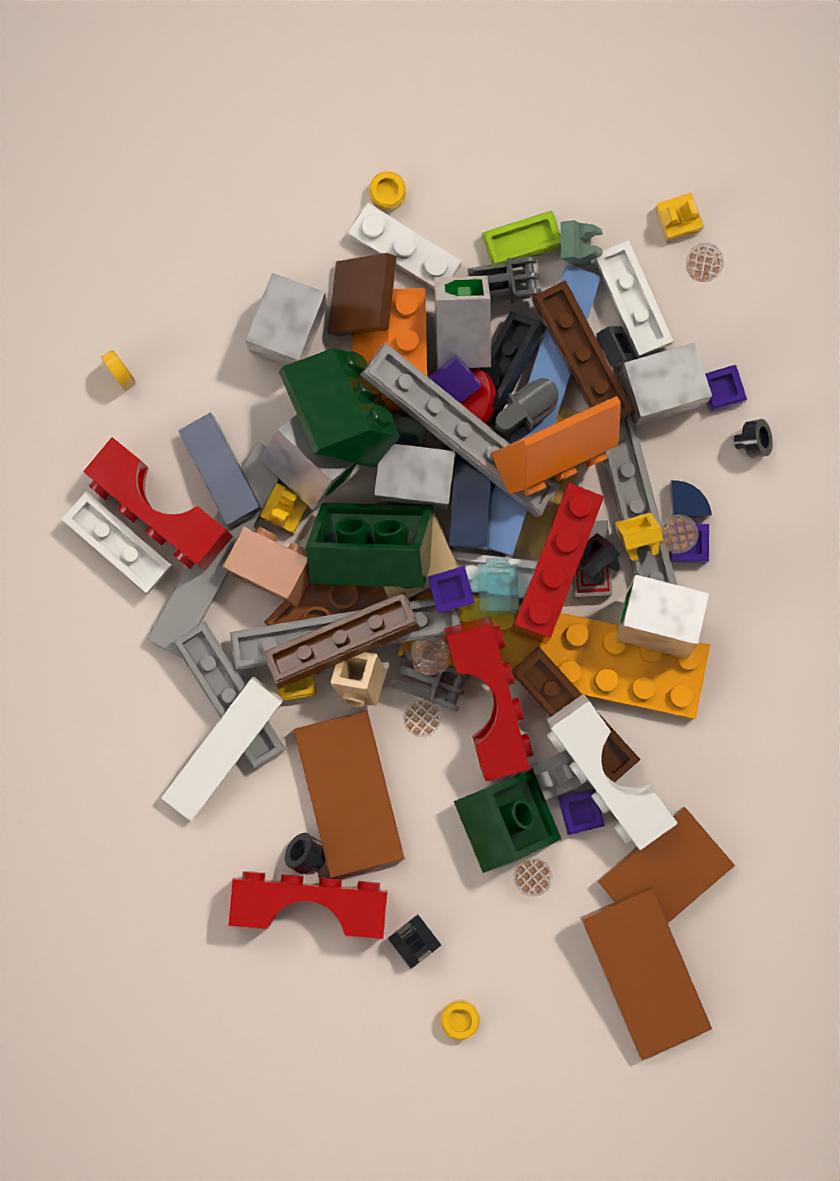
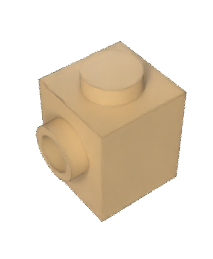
(359, 680)

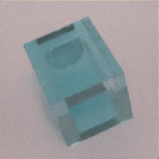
(498, 587)

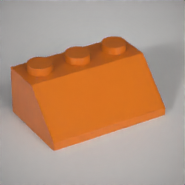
(404, 335)
(559, 448)

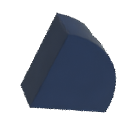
(688, 500)

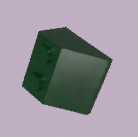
(507, 821)

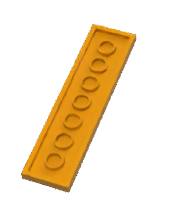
(601, 665)

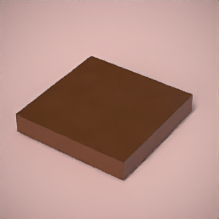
(362, 295)

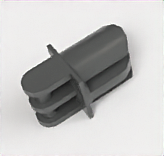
(502, 281)
(527, 407)
(454, 689)

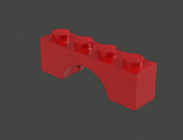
(123, 476)
(557, 563)
(499, 743)
(259, 900)

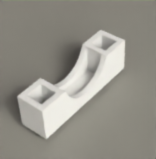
(637, 809)

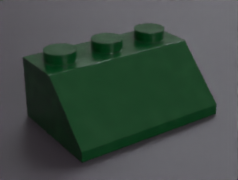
(339, 407)
(370, 545)

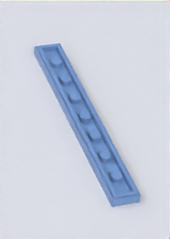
(507, 513)

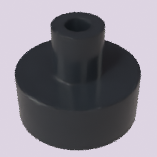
(755, 438)
(304, 854)

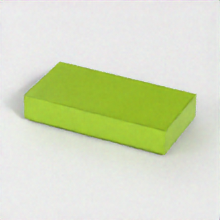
(523, 238)

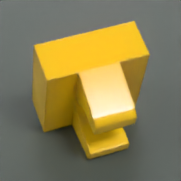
(679, 217)
(284, 509)
(639, 532)

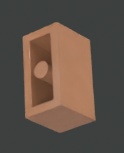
(269, 565)

